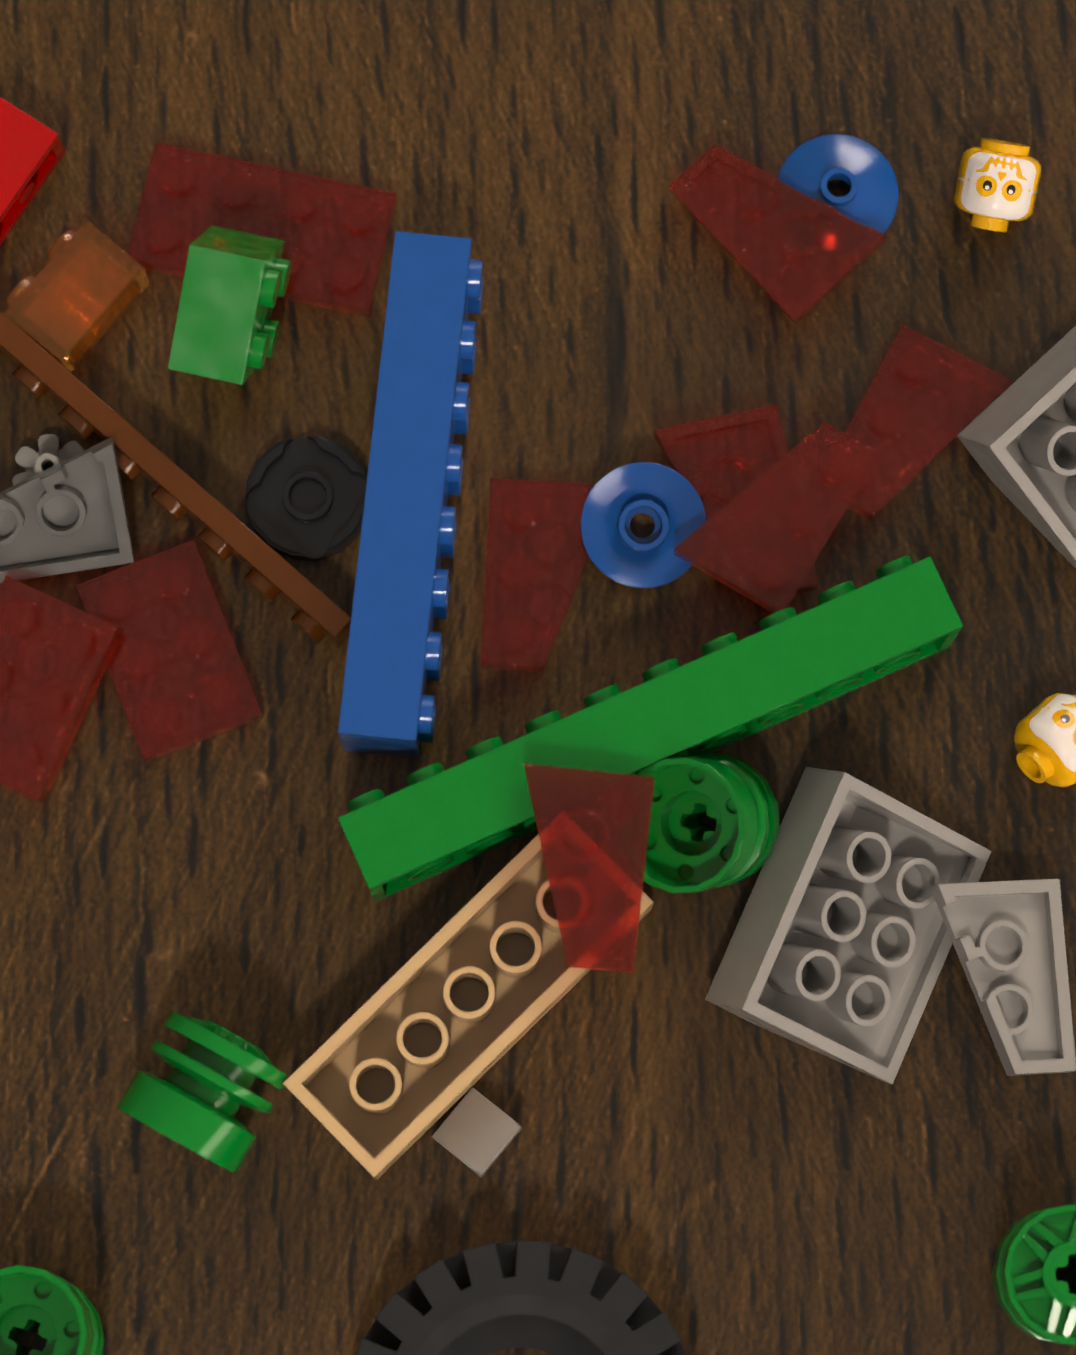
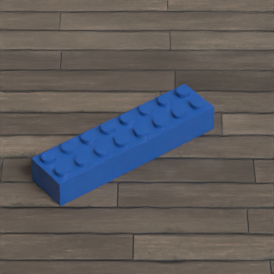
(407, 496)

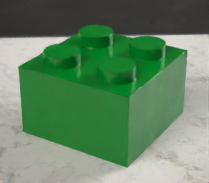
(228, 305)

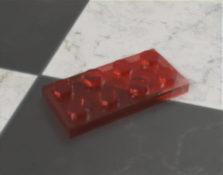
(329, 226)

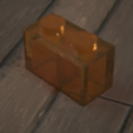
(76, 294)

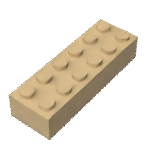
(442, 1017)

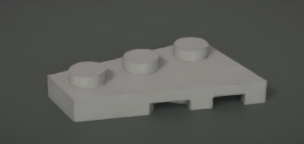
(1016, 966)

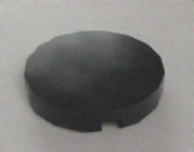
(312, 521)

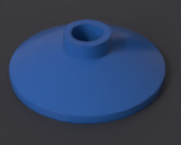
(853, 160)
(607, 517)

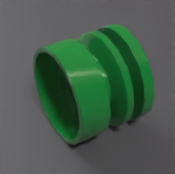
(687, 853)
(203, 1090)
(1026, 1274)
(62, 1310)

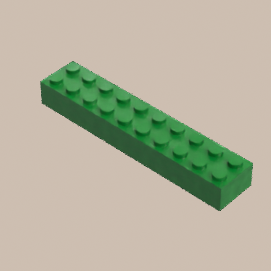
(672, 714)

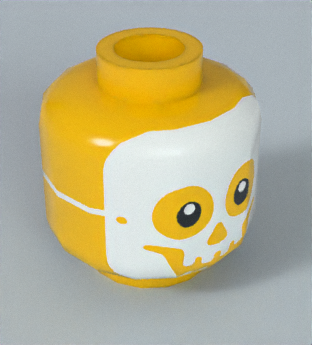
(997, 184)
(1048, 741)

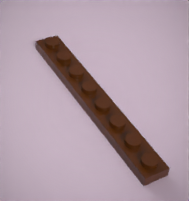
(175, 490)

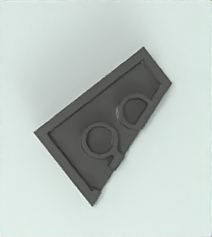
(66, 518)

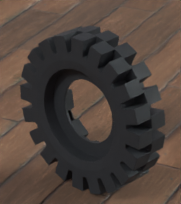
(521, 1299)

